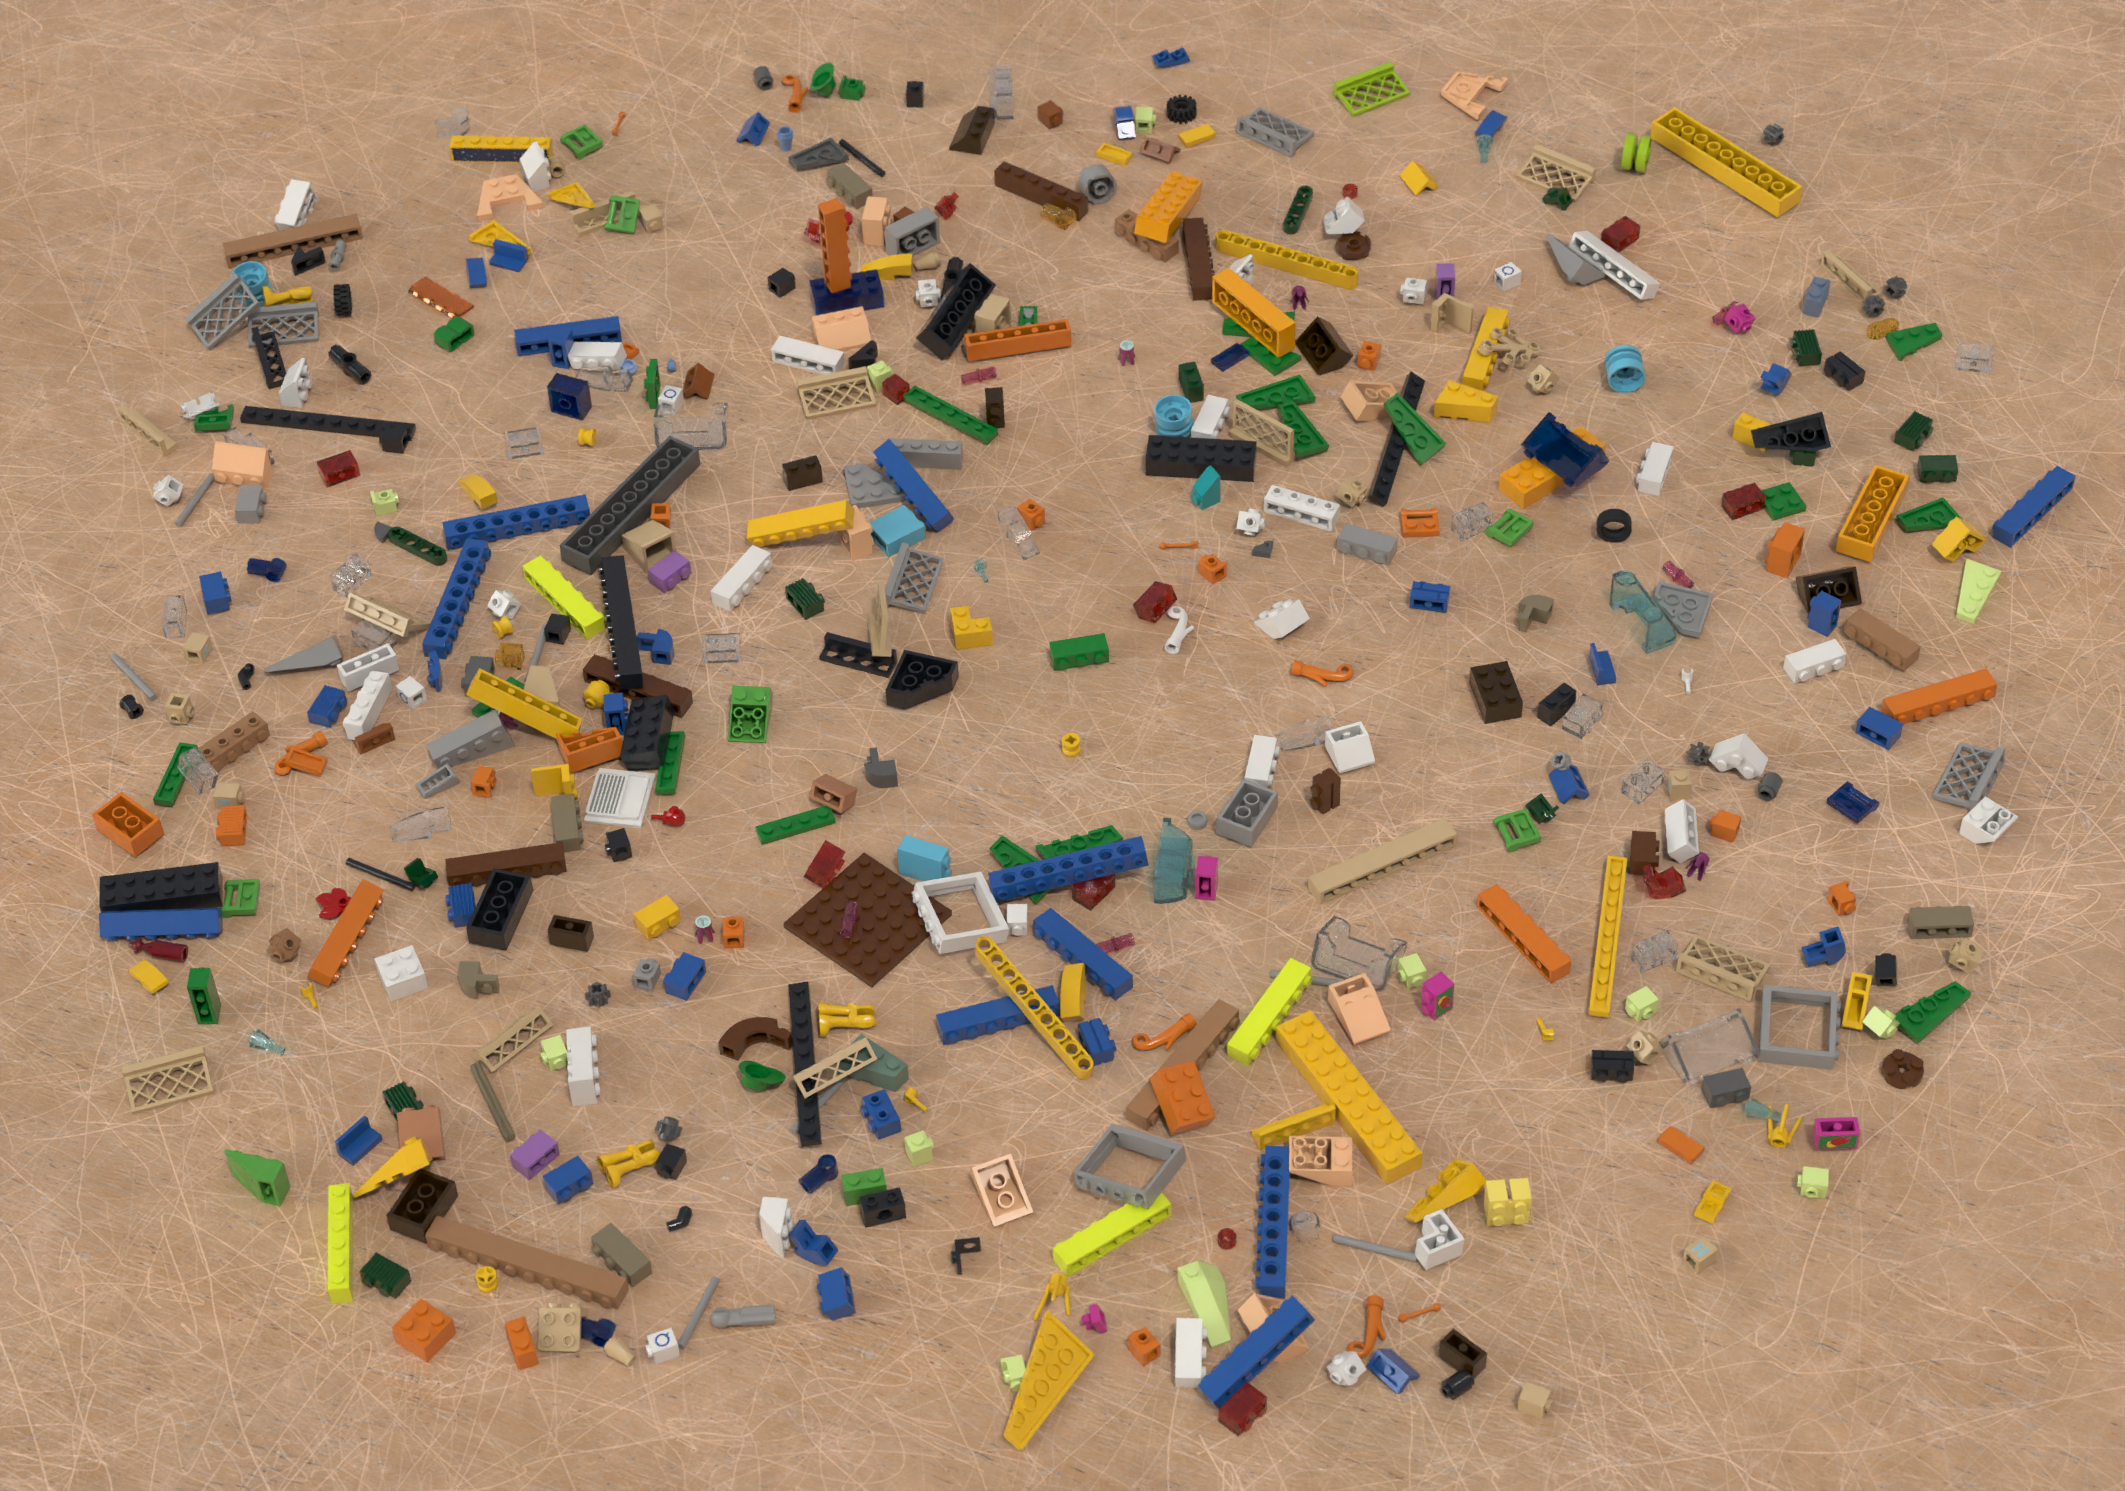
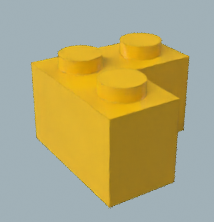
(1958, 537)
(970, 632)

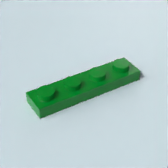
(669, 773)
(172, 779)
(795, 824)

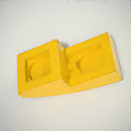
(149, 976)
(1712, 1202)

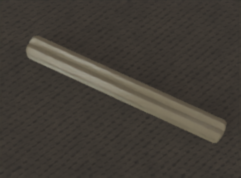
(492, 1101)

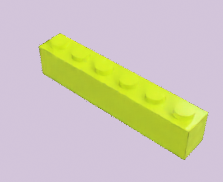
(564, 597)
(1269, 1012)
(1108, 1234)
(340, 1243)

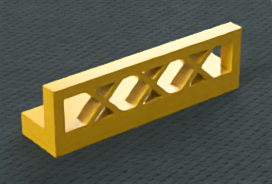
(1294, 1126)

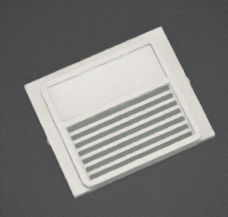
(619, 798)

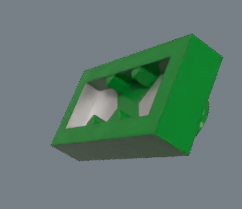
(1028, 315)

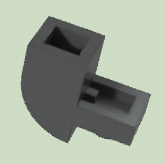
(882, 773)

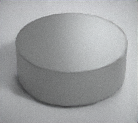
(1197, 820)

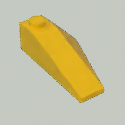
(406, 1160)
(1456, 1183)

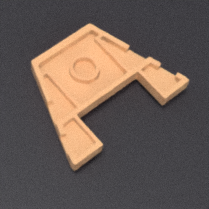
(1464, 89)
(503, 191)

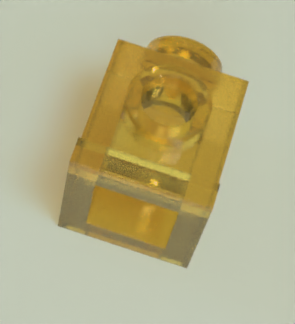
(510, 655)

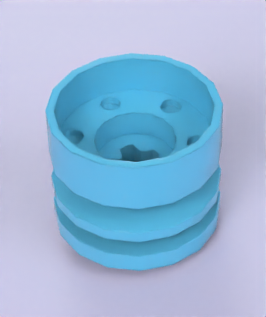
(256, 277)
(1625, 368)
(1173, 416)

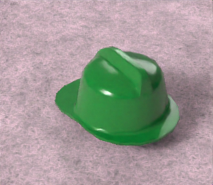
(823, 80)
(758, 1076)

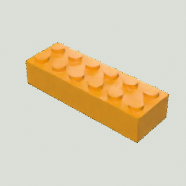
(1168, 207)
(1253, 312)
(1531, 480)
(1872, 513)

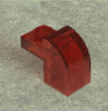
(1663, 884)

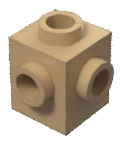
(1543, 379)
(1352, 491)
(179, 708)
(1965, 955)
(1645, 1047)

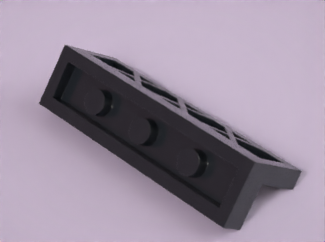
(264, 358)
(860, 651)

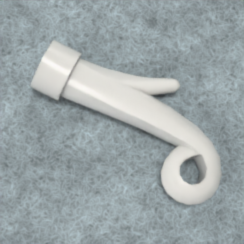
(1174, 642)

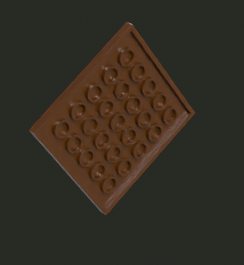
(885, 926)

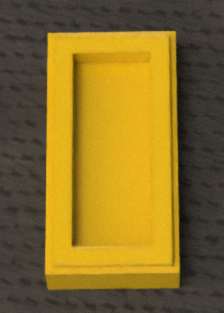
(1197, 135)
(1114, 154)

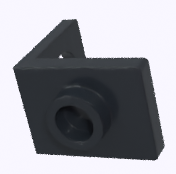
(960, 1249)

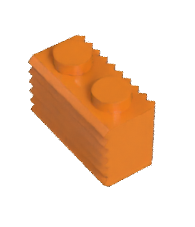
(232, 825)
(521, 1343)

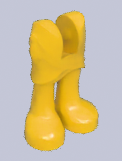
(292, 296)
(859, 1016)
(642, 1155)

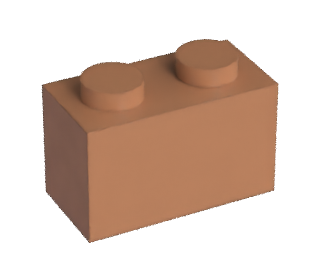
(833, 793)

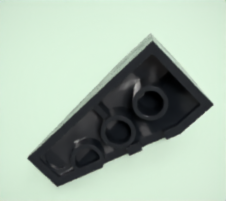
(1797, 434)

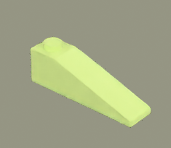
(1207, 1298)

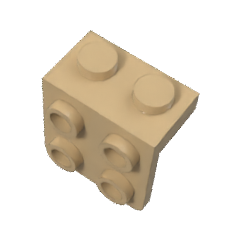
(1451, 311)
(560, 1327)

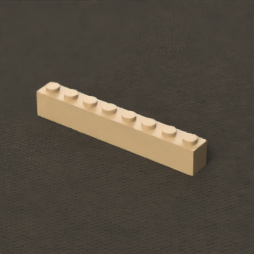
(1382, 861)

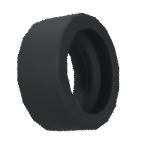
(1615, 535)

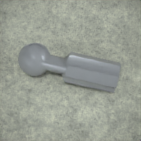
(743, 1316)

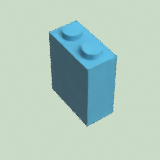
(895, 528)
(923, 859)

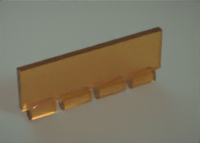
(440, 298)

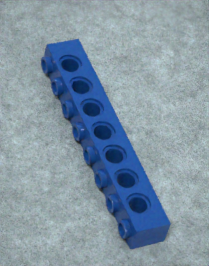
(517, 521)
(456, 598)
(1068, 869)
(1274, 1174)

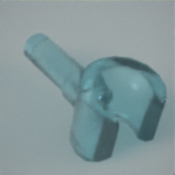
(979, 567)

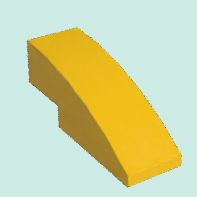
(891, 266)
(478, 490)
(1073, 993)
(1856, 1001)

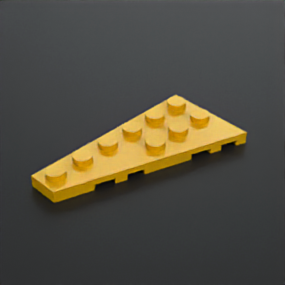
(1050, 1371)

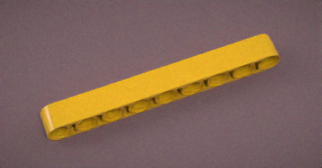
(1287, 259)
(1035, 1016)

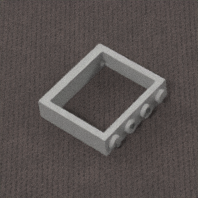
(1797, 1056)
(1139, 1142)

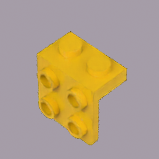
(553, 780)

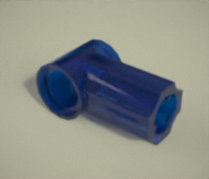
(271, 569)
(819, 1174)
(597, 1331)

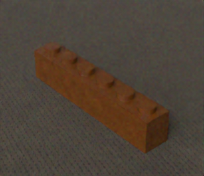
(1039, 189)
(1198, 258)
(602, 669)
(531, 861)

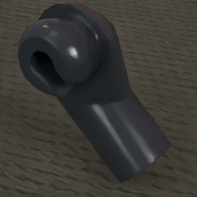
(245, 674)
(682, 1219)

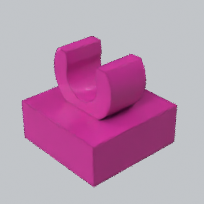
(1095, 1319)

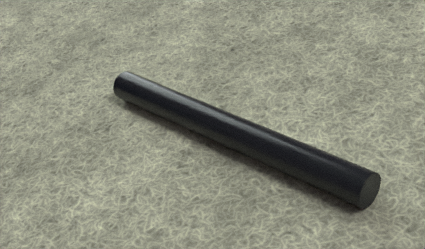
(862, 158)
(380, 874)

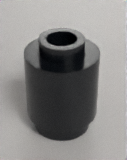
(1457, 1384)

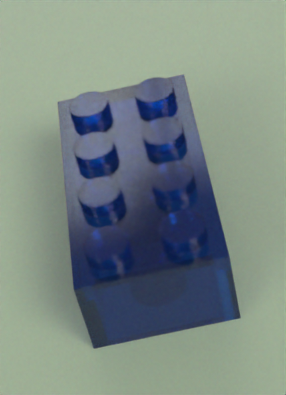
(864, 292)

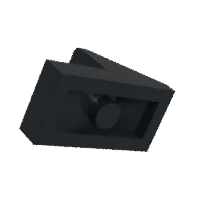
(306, 261)
(864, 356)

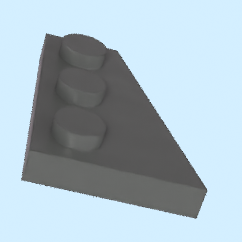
(818, 155)

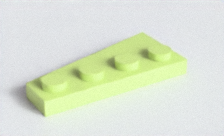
(1975, 589)

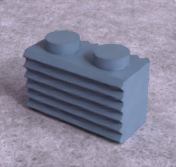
(1816, 297)

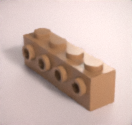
(1163, 251)
(1882, 639)
(235, 740)

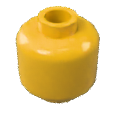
(595, 693)

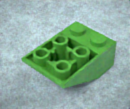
(750, 714)
(260, 1176)

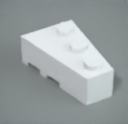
(296, 204)

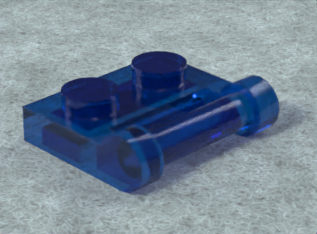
(1851, 806)

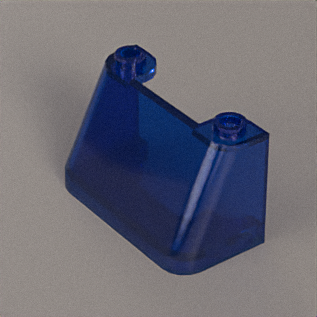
(1563, 451)

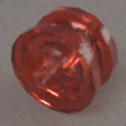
(1350, 187)
(1230, 1234)

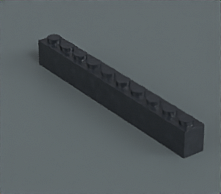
(621, 625)

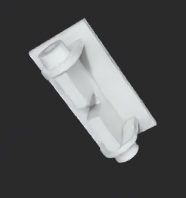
(206, 404)

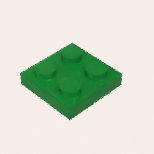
(652, 383)
(1783, 501)

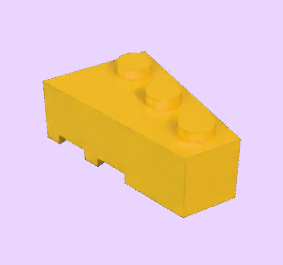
(1465, 402)

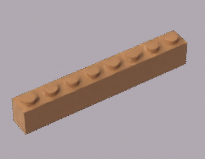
(286, 241)
(1197, 1047)

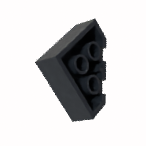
(920, 679)

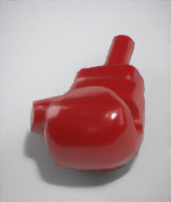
(672, 817)

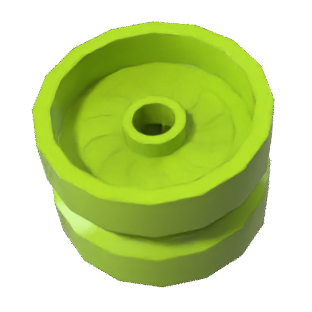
(1638, 153)

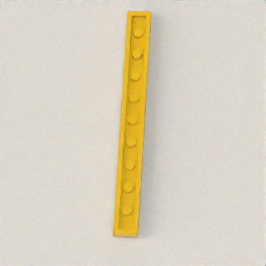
(1608, 936)

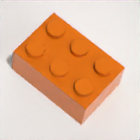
(128, 824)
(1182, 1097)

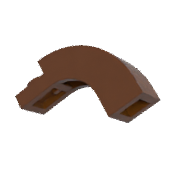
(753, 1031)

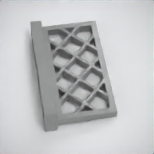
(1273, 138)
(215, 303)
(283, 314)
(898, 571)
(1987, 778)

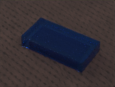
(1229, 357)

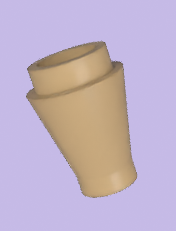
(556, 167)
(928, 261)
(618, 1350)

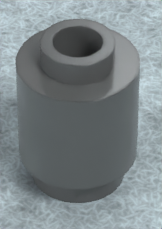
(763, 78)
(1769, 786)

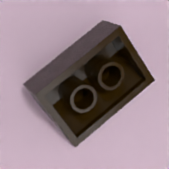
(974, 131)
(1323, 347)
(1837, 582)

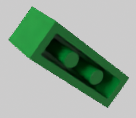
(1079, 652)
(204, 995)

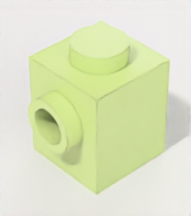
(1144, 119)
(877, 374)
(1411, 971)
(1642, 1004)
(1881, 1022)
(554, 1053)
(919, 1148)
(1813, 1182)

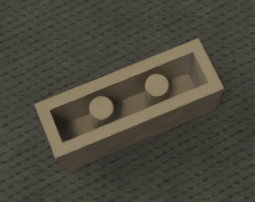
(849, 185)
(567, 822)
(1940, 922)
(621, 1255)

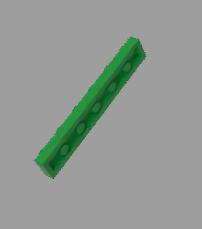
(951, 414)

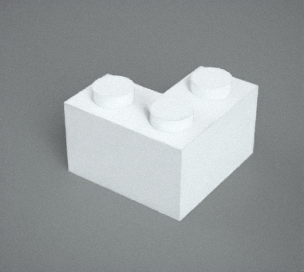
(1741, 754)
(1440, 1240)

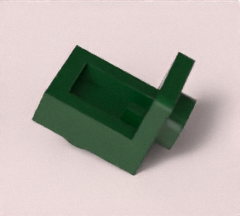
(1559, 196)
(1541, 809)
(419, 874)

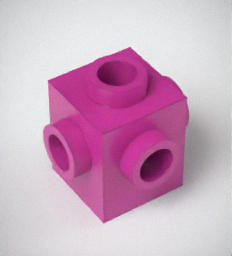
(1739, 319)

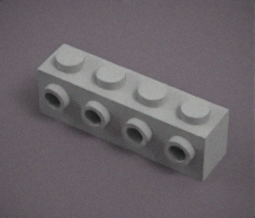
(931, 453)

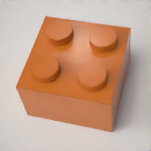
(1785, 549)
(424, 1330)

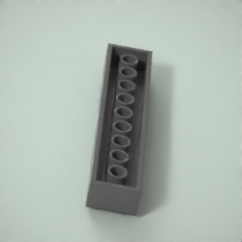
(629, 504)

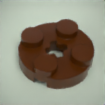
(1360, 250)
(1901, 1059)

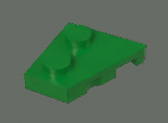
(214, 420)

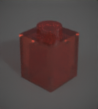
(895, 388)

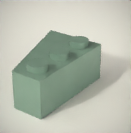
(885, 1072)

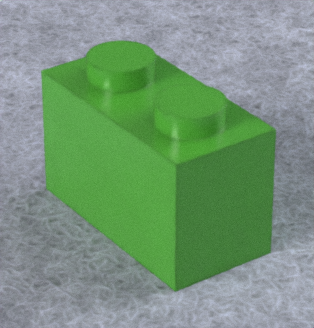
(862, 1184)

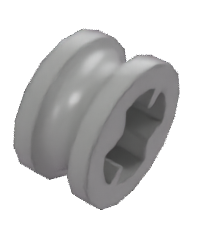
(1556, 761)

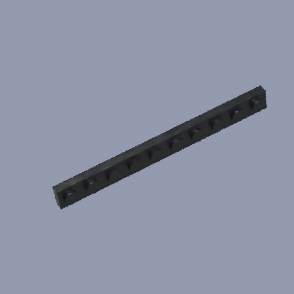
(321, 422)
(1394, 445)
(803, 1058)

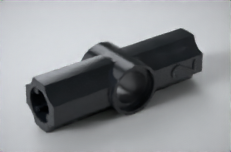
(954, 266)
(350, 364)

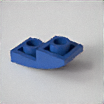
(1165, 59)
(1491, 124)
(476, 272)
(435, 674)

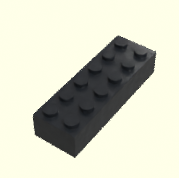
(955, 311)
(1191, 456)
(163, 889)

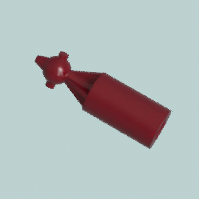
(162, 949)

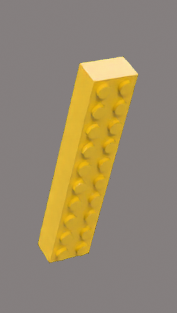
(1726, 162)
(1356, 1103)

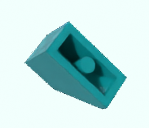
(1207, 489)

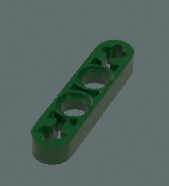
(1296, 209)
(429, 556)

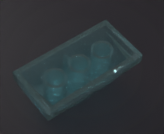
(1173, 864)

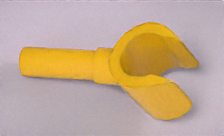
(308, 993)
(1546, 1033)
(910, 1097)

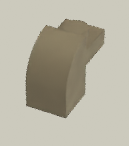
(1534, 608)
(474, 982)

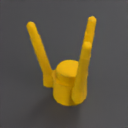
(1779, 1136)
(1057, 1287)

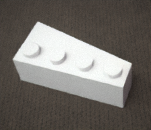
(582, 1067)

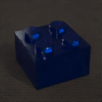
(569, 396)

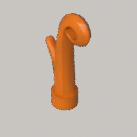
(795, 102)
(1320, 674)
(318, 740)
(1170, 1035)
(1374, 1326)

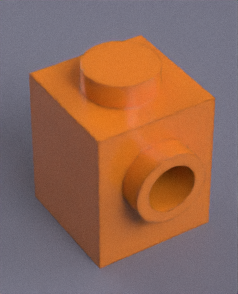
(1369, 355)
(1032, 514)
(1725, 825)
(733, 932)
(1144, 1346)

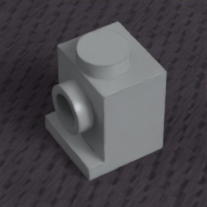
(649, 971)

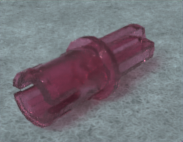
(1719, 317)
(978, 375)
(1677, 575)
(849, 919)
(1117, 943)

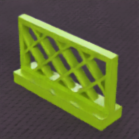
(1365, 80)

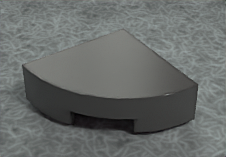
(381, 531)
(1263, 550)

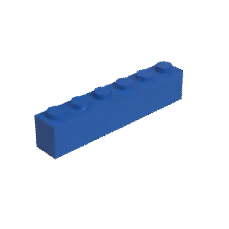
(535, 339)
(913, 485)
(2033, 506)
(160, 922)
(1077, 948)
(989, 1017)
(1256, 1351)

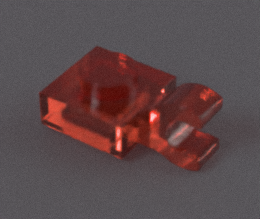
(946, 205)

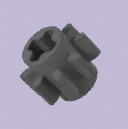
(1773, 134)
(1896, 287)
(1873, 305)
(1704, 753)
(597, 994)
(668, 1128)

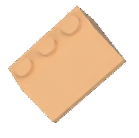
(841, 329)
(241, 464)
(1255, 1312)

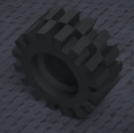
(1187, 104)
(342, 299)

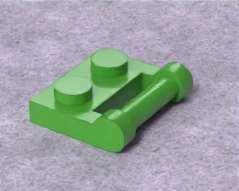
(585, 137)
(627, 217)
(1513, 530)
(1522, 826)
(246, 897)

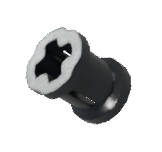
(130, 705)

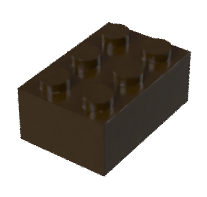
(1496, 692)
(420, 1203)

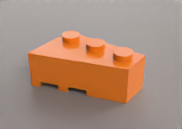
(590, 748)

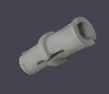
(337, 255)

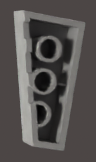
(472, 741)

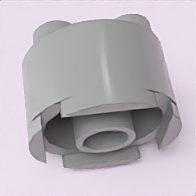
(1097, 183)

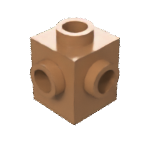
(283, 945)

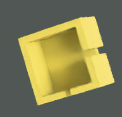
(1505, 1211)

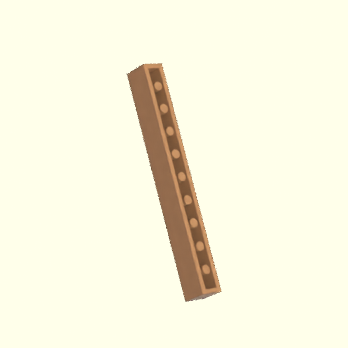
(527, 1262)

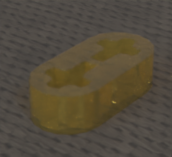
(1879, 329)

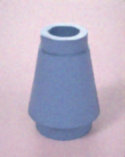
(785, 138)

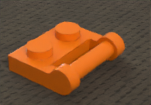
(1419, 527)

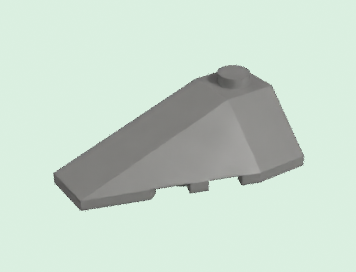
(1573, 264)
(316, 655)

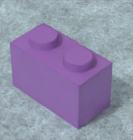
(1445, 279)
(669, 571)
(534, 1154)

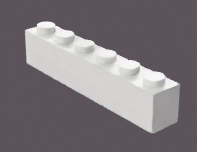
(1614, 265)

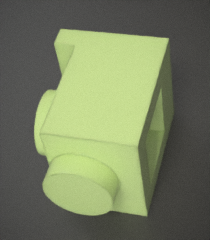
(384, 501)
(1013, 1371)

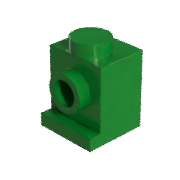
(851, 89)

